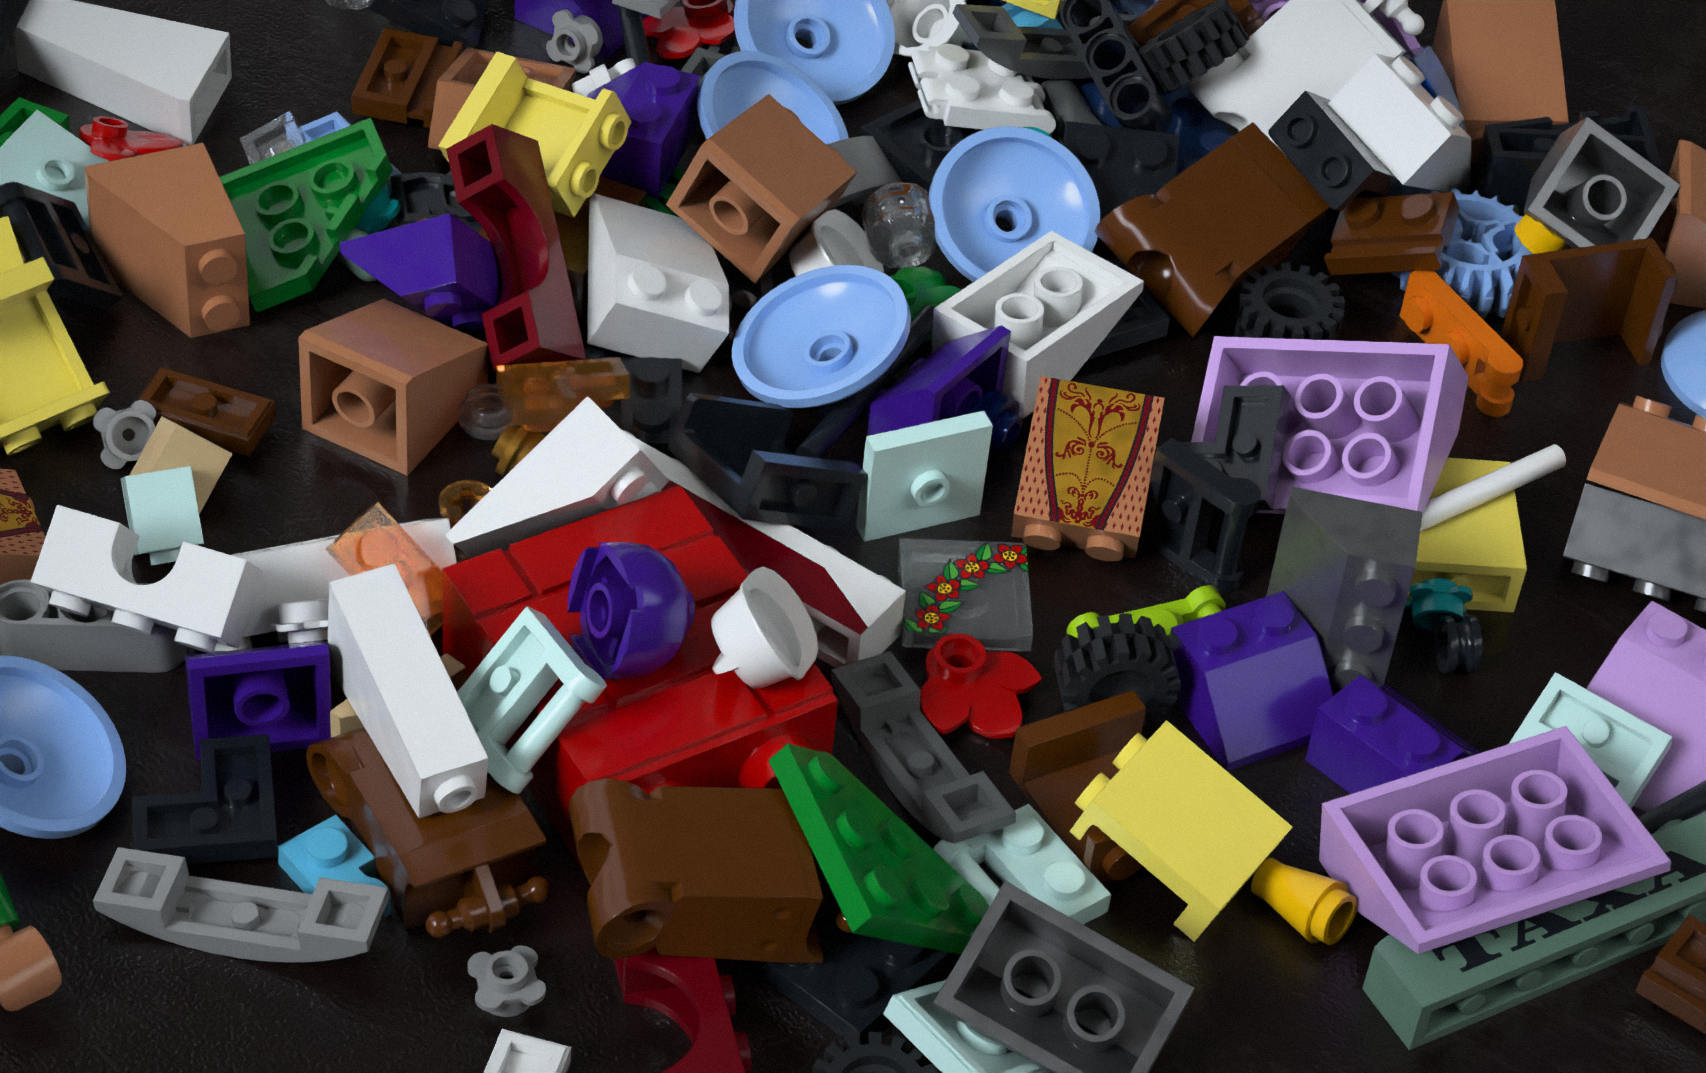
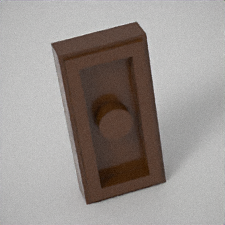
(210, 410)

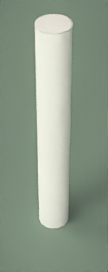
(1492, 485)

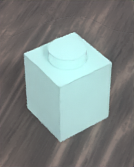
(162, 512)

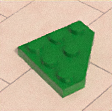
(303, 207)
(873, 861)

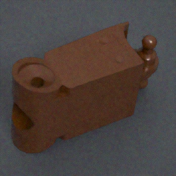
(1214, 225)
(439, 868)
(699, 873)

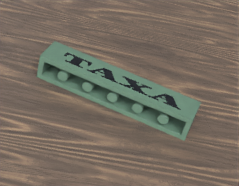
(1504, 967)

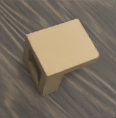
(177, 447)

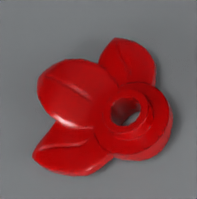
(690, 27)
(113, 141)
(975, 687)

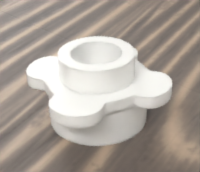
(303, 620)

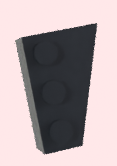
(1516, 149)

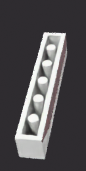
(848, 605)

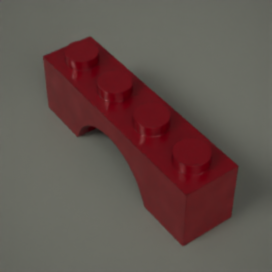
(506, 190)
(695, 999)

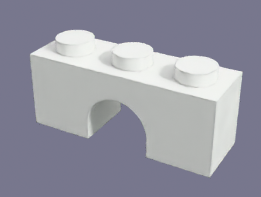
(90, 564)

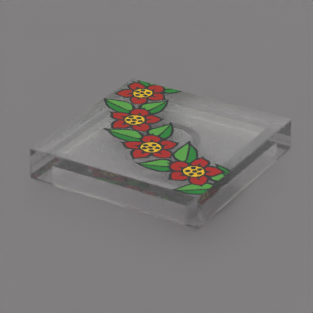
(967, 591)

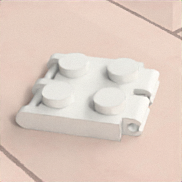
(975, 91)

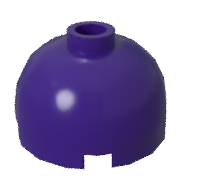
(629, 609)

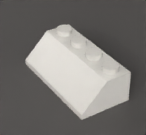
(306, 568)

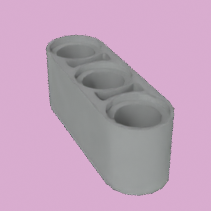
(78, 642)

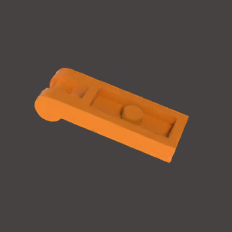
(1445, 318)

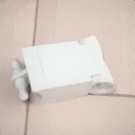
(1300, 49)

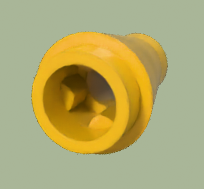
(1307, 901)

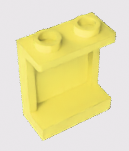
(571, 129)
(39, 365)
(1478, 546)
(1182, 822)

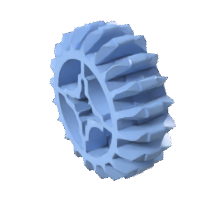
(1481, 254)

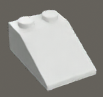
(1406, 125)
(653, 285)
(1052, 301)
(568, 476)

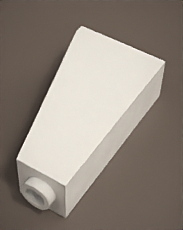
(126, 63)
(403, 692)

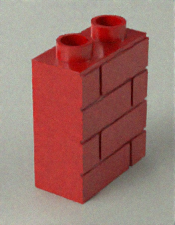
(651, 729)

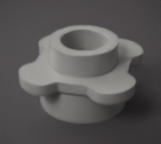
(585, 35)
(113, 423)
(511, 995)

